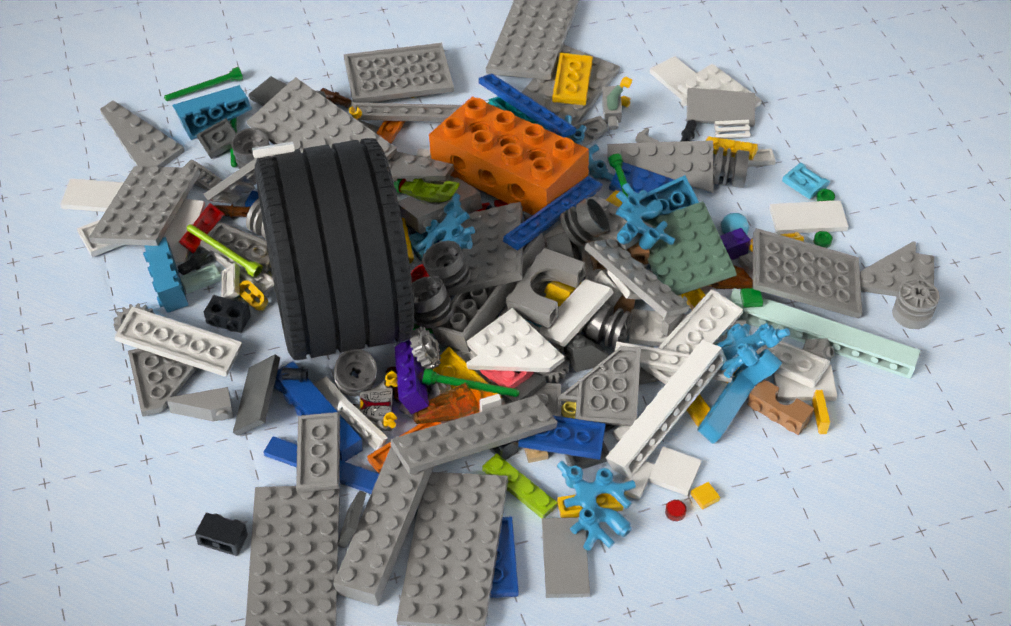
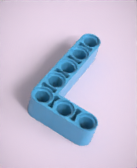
(735, 395)

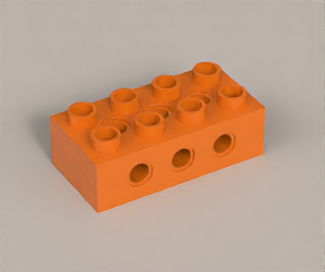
(508, 155)

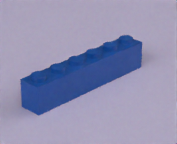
(310, 401)

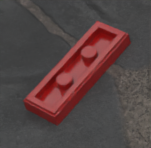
(205, 222)

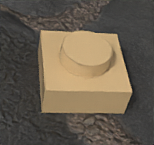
(535, 455)

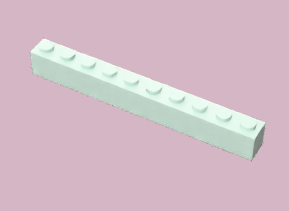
(845, 339)

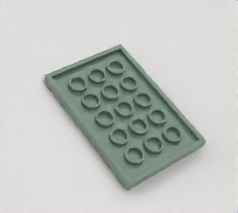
(695, 256)

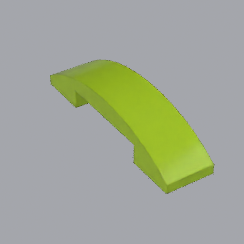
(429, 191)

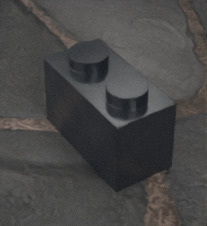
(221, 533)

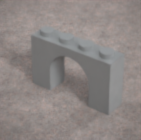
(420, 215)
(546, 267)

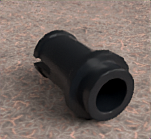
(295, 374)

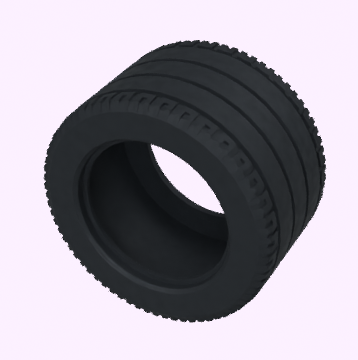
(336, 248)

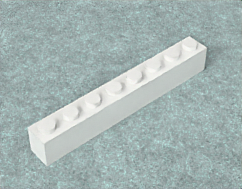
(666, 409)

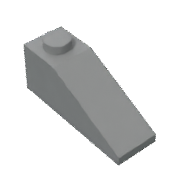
(205, 405)

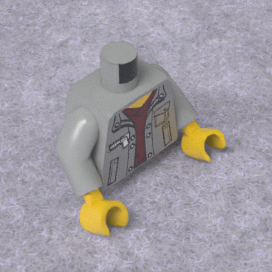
(378, 403)

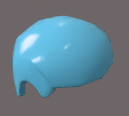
(734, 221)

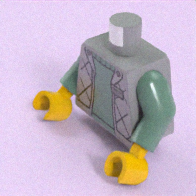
(613, 102)

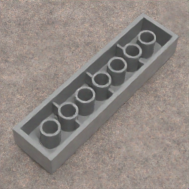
(480, 307)
(381, 532)

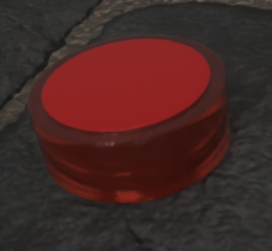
(675, 510)

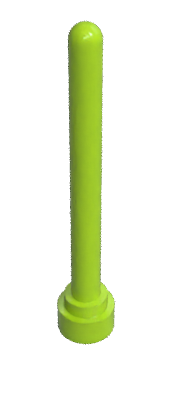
(251, 267)

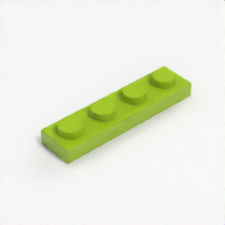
(521, 486)

